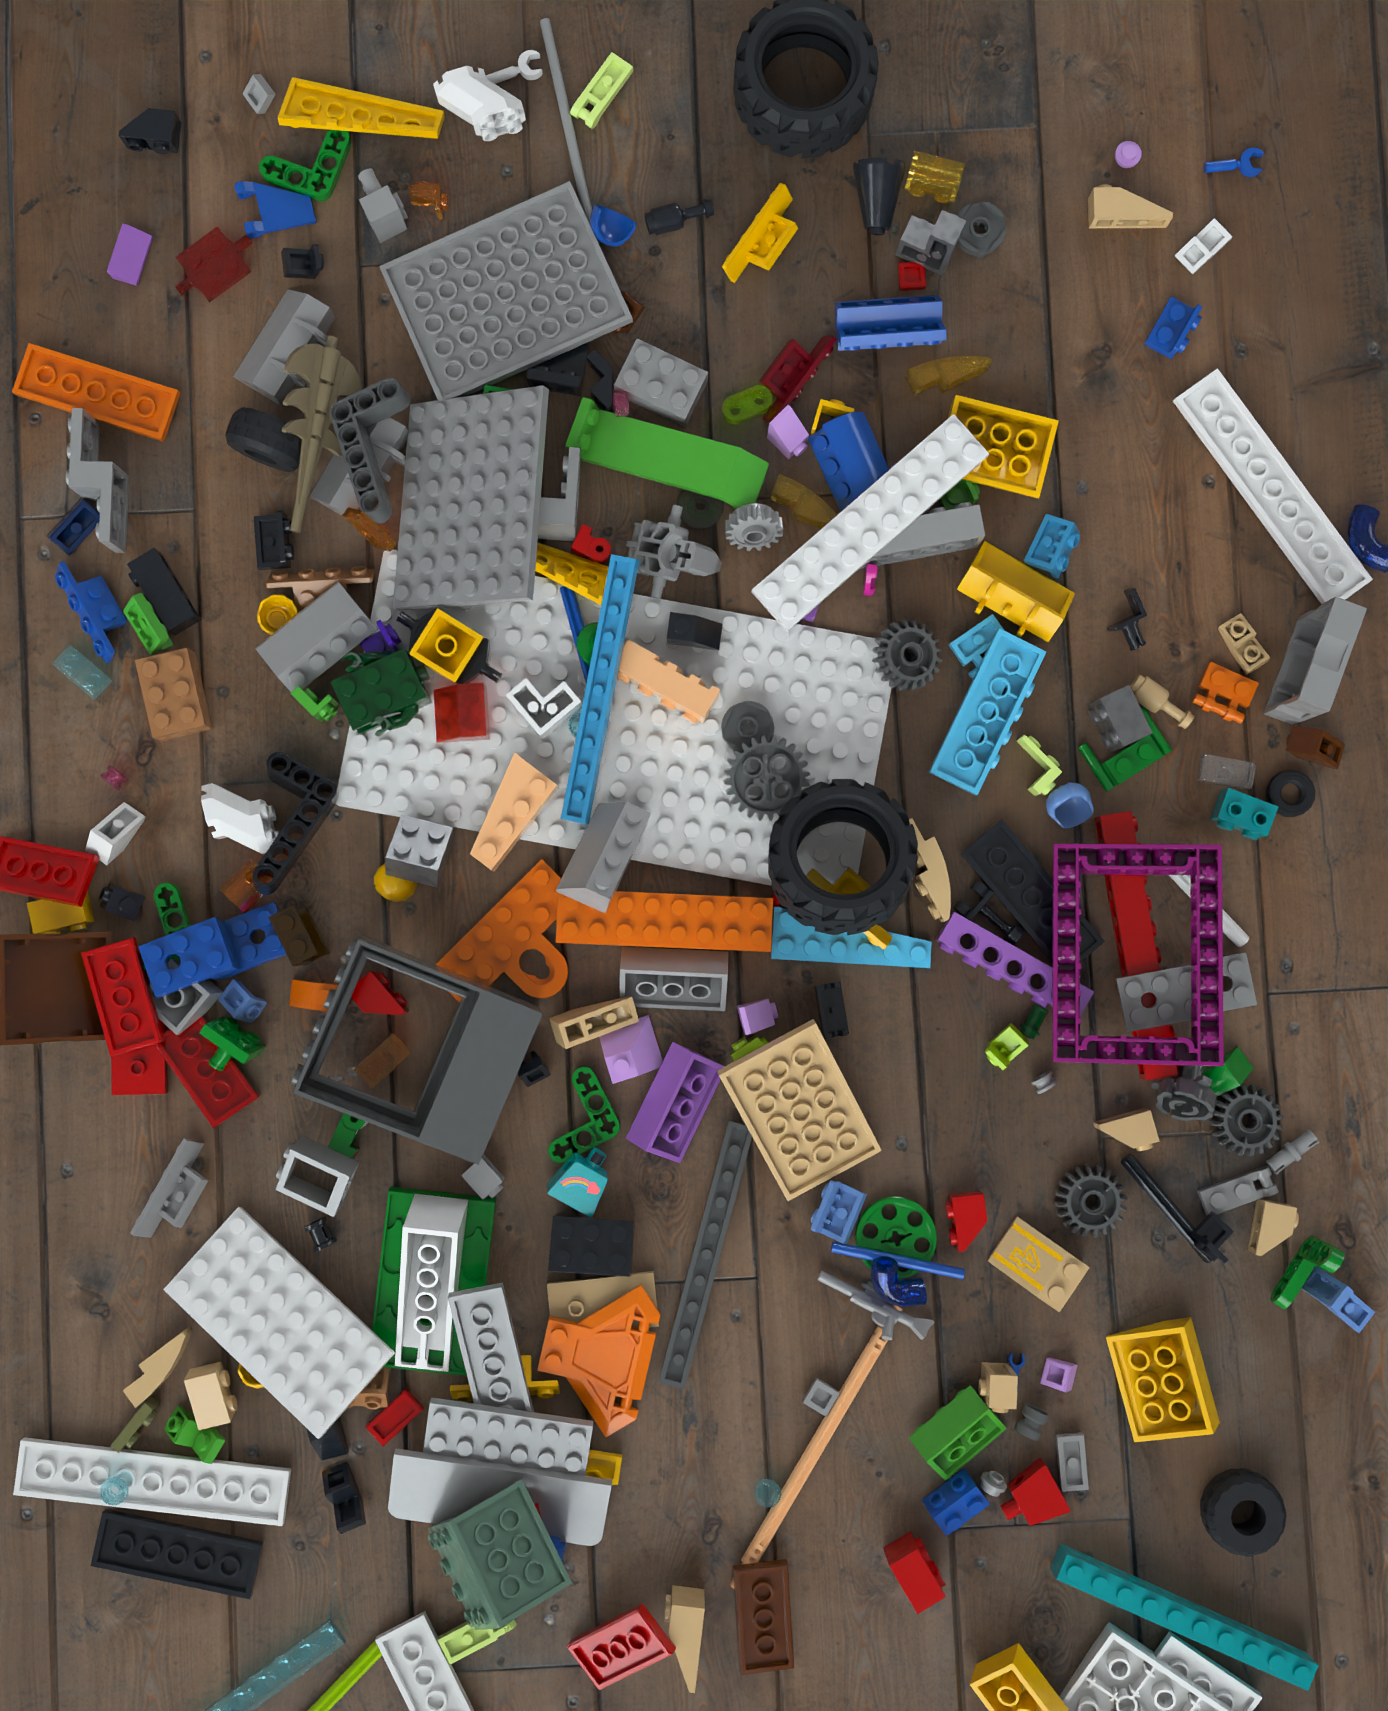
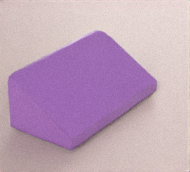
(129, 255)

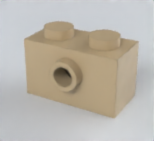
(998, 1386)
(210, 1395)

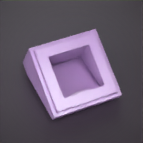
(1058, 1374)

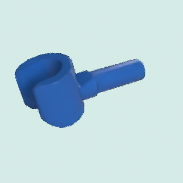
(1016, 1367)

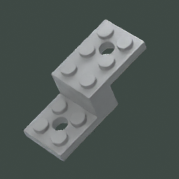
(98, 480)
(1173, 993)

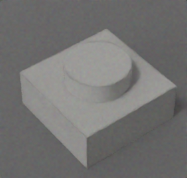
(259, 94)
(821, 1396)

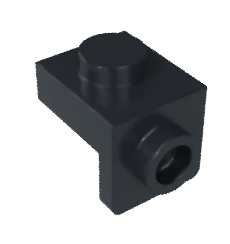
(302, 262)
(120, 901)

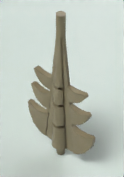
(326, 378)

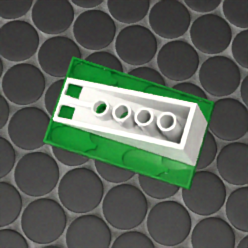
(429, 1249)

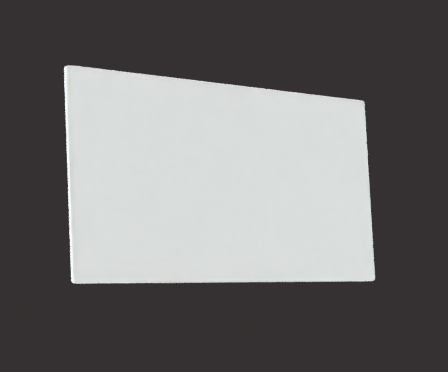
(809, 679)

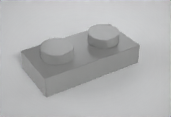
(1071, 1462)

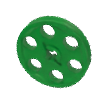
(900, 1224)

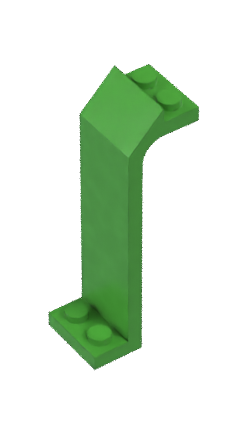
(667, 455)

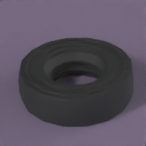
(1306, 789)

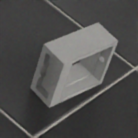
(324, 1159)

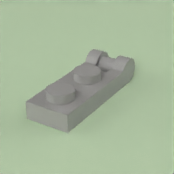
(1237, 1191)

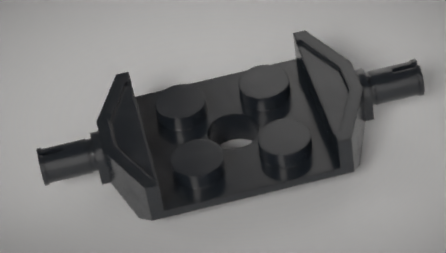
(477, 664)

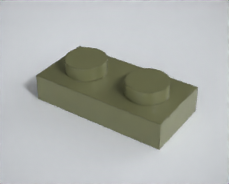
(130, 1434)

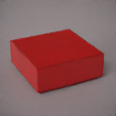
(911, 276)

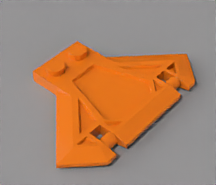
(605, 1356)

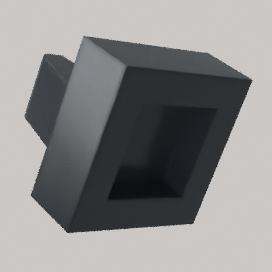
(533, 1070)

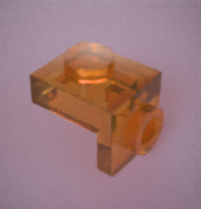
(428, 194)

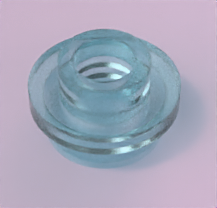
(107, 1494)

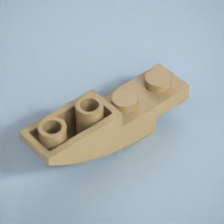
(935, 879)

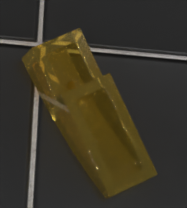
(946, 372)
(806, 504)

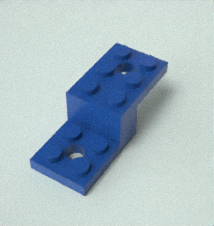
(211, 950)

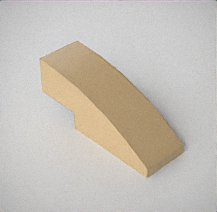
(157, 1368)

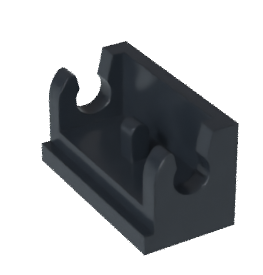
(831, 1010)

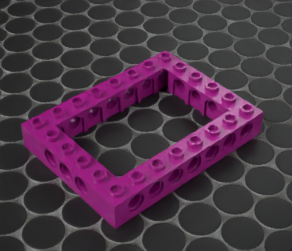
(1205, 872)

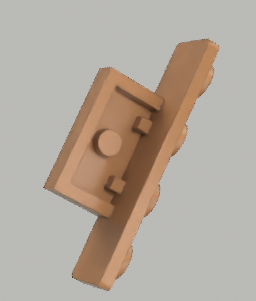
(310, 585)

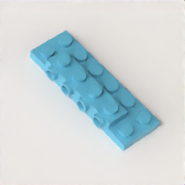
(988, 712)

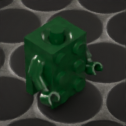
(383, 691)

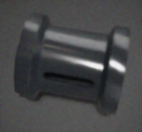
(320, 1234)

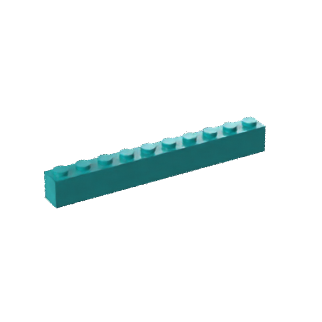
(1184, 1617)

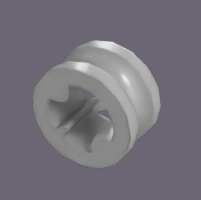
(1044, 1081)

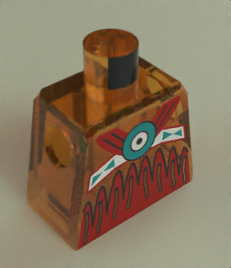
(240, 890)

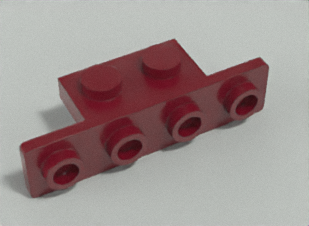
(791, 371)

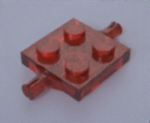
(213, 264)

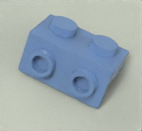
(838, 1211)

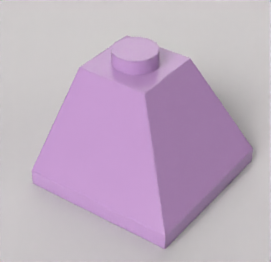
(631, 1050)

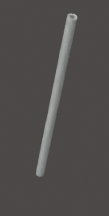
(566, 117)

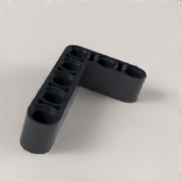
(298, 822)

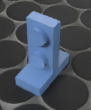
(1338, 1299)

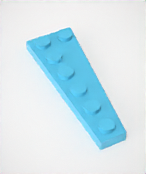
(803, 943)

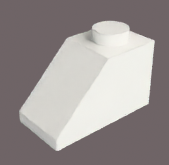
(114, 833)

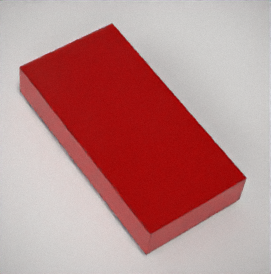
(394, 1417)

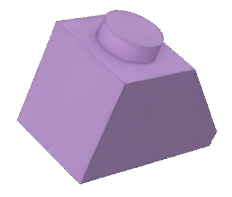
(788, 433)

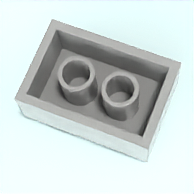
(661, 382)

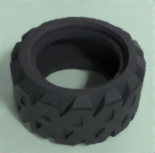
(814, 26)
(851, 803)

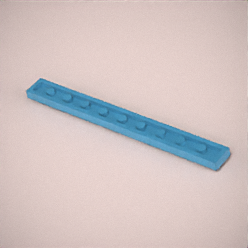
(600, 689)

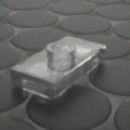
(1226, 771)

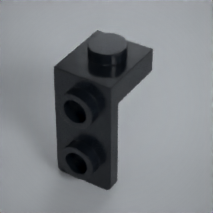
(1211, 1235)

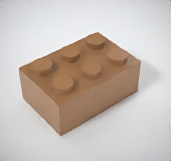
(173, 694)

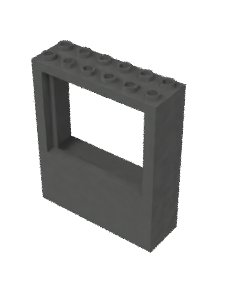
(469, 1072)

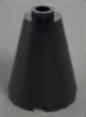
(878, 191)

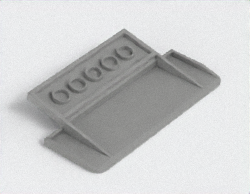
(484, 1449)

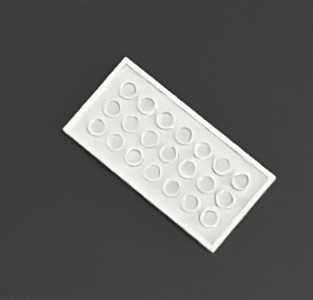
(279, 1322)

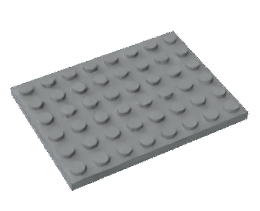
(506, 293)
(471, 500)

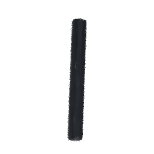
(1161, 1200)

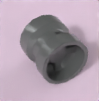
(1030, 1423)

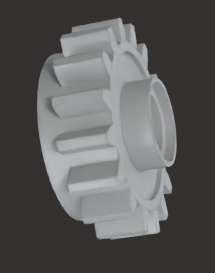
(753, 526)

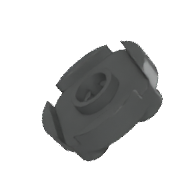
(993, 220)
(742, 713)

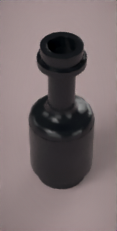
(672, 217)

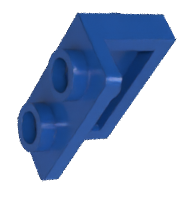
(955, 1502)

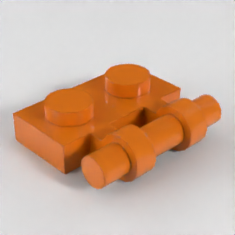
(1227, 685)

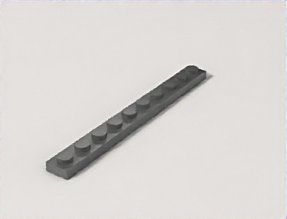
(706, 1255)

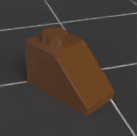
(1315, 746)

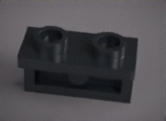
(273, 541)

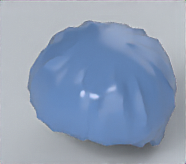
(1070, 805)

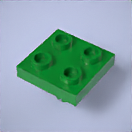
(231, 1042)

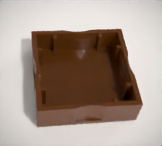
(47, 988)

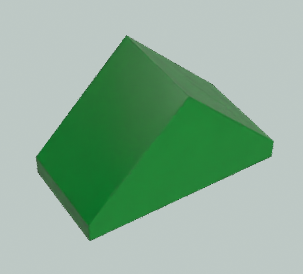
(1230, 1075)

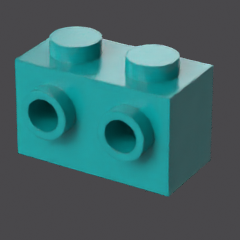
(1243, 813)

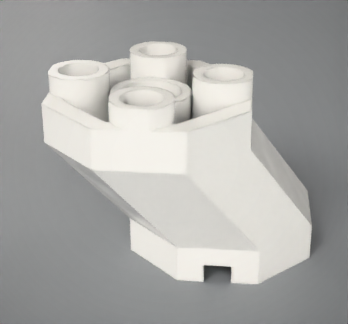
(480, 102)
(239, 818)

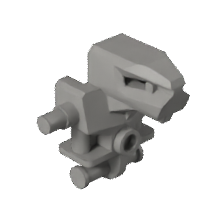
(666, 552)

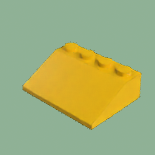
(1015, 441)
(1163, 1381)

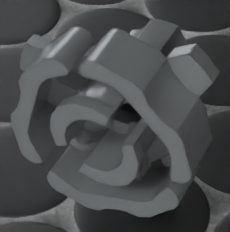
(1188, 1093)

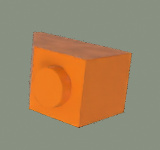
(310, 994)

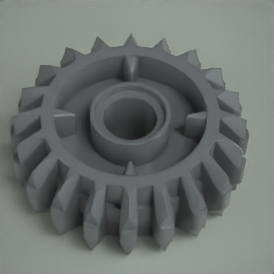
(922, 655)
(1262, 1123)
(1102, 1212)

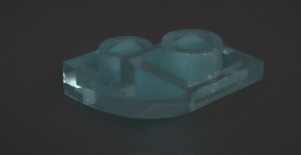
(81, 672)

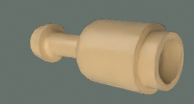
(1155, 698)

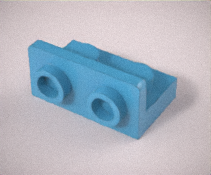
(1053, 545)

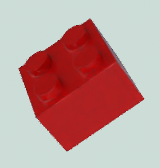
(915, 1574)

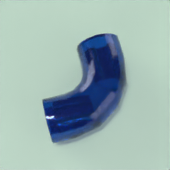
(1364, 539)
(893, 1289)

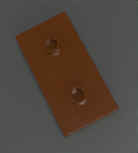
(763, 1617)

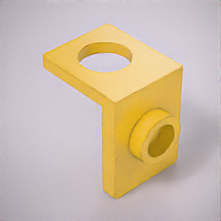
(833, 407)

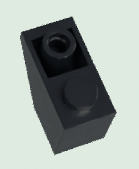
(154, 131)

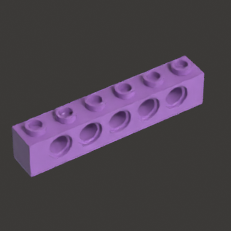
(949, 940)

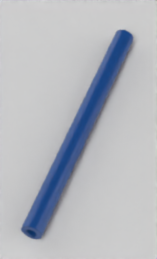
(903, 1261)

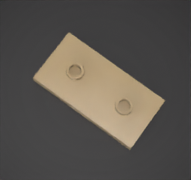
(584, 1296)

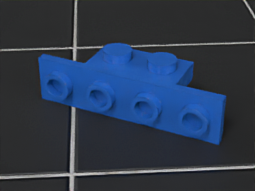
(95, 608)

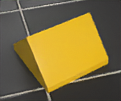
(446, 645)

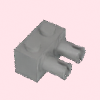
(381, 207)

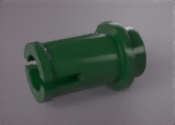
(1033, 1022)

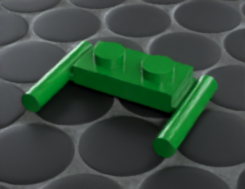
(1129, 760)

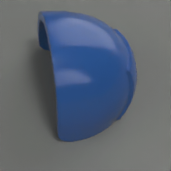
(610, 226)

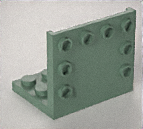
(499, 1558)

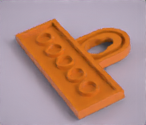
(508, 932)

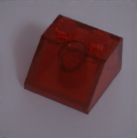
(461, 713)

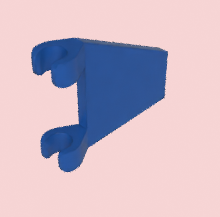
(277, 208)

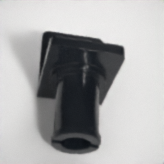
(1129, 624)

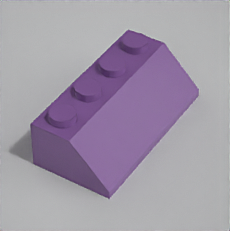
(675, 1103)

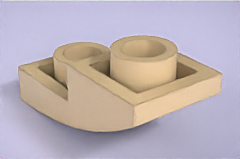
(1242, 644)

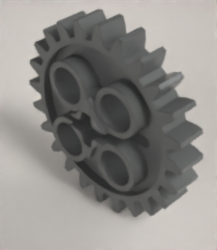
(743, 780)

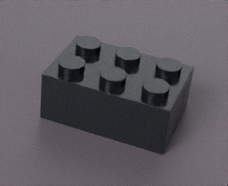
(591, 1246)

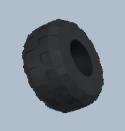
(262, 439)
(1264, 1525)

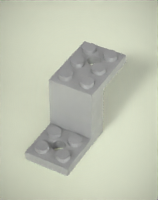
(559, 515)

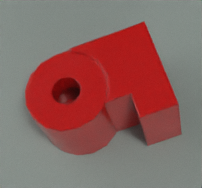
(591, 548)

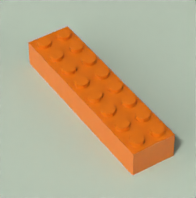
(669, 921)

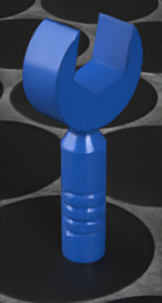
(1243, 164)

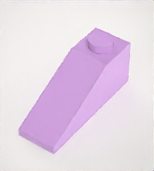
(757, 1015)

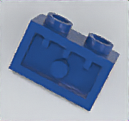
(1172, 328)

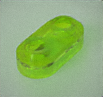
(745, 403)

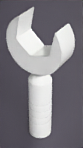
(522, 68)

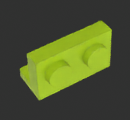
(743, 1047)

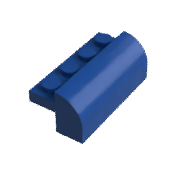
(889, 322)
(848, 456)

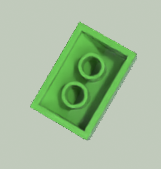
(957, 1433)

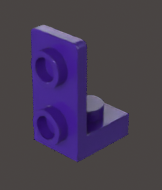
(384, 640)

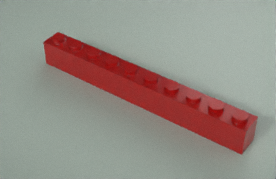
(1133, 927)

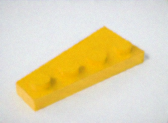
(572, 571)

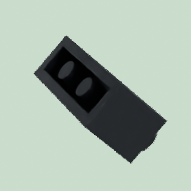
(163, 591)

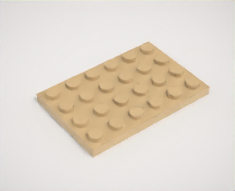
(799, 1110)

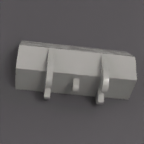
(295, 322)
(335, 486)

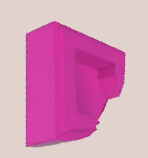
(869, 579)

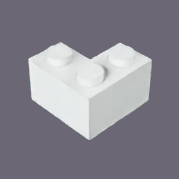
(547, 712)

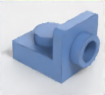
(241, 1002)

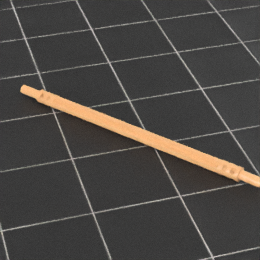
(815, 1448)

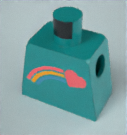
(580, 1182)

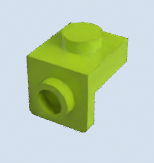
(1006, 1046)

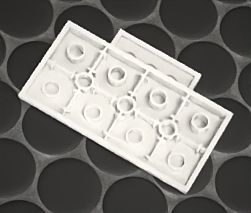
(1131, 1677)

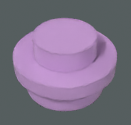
(1127, 154)

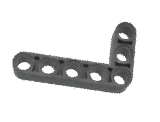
(350, 420)

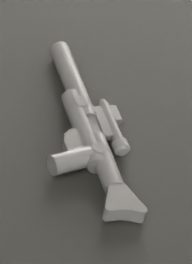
(882, 1313)

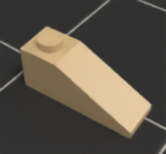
(1122, 209)
(593, 1021)

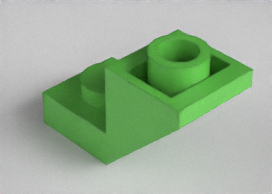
(184, 1431)

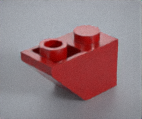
(375, 996)
(967, 1217)

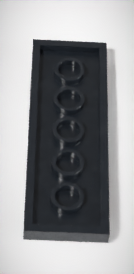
(1022, 887)
(177, 1553)

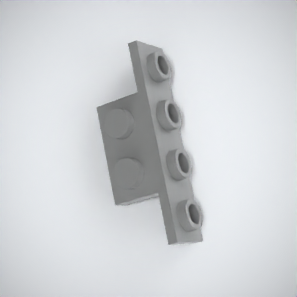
(175, 1192)

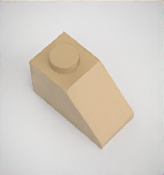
(1131, 1128)
(1271, 1225)

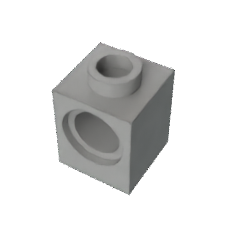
(484, 1178)

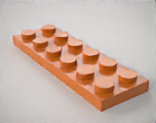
(100, 391)

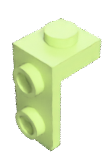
(1044, 783)

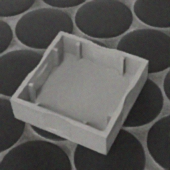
(1315, 661)

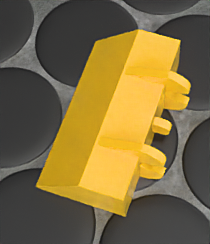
(1016, 592)

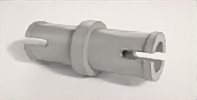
(1292, 1151)

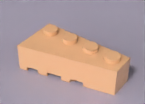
(666, 683)
(513, 810)

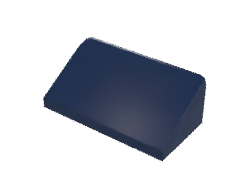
(74, 526)

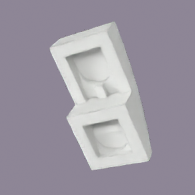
(1203, 246)

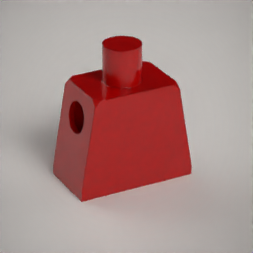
(1035, 1495)

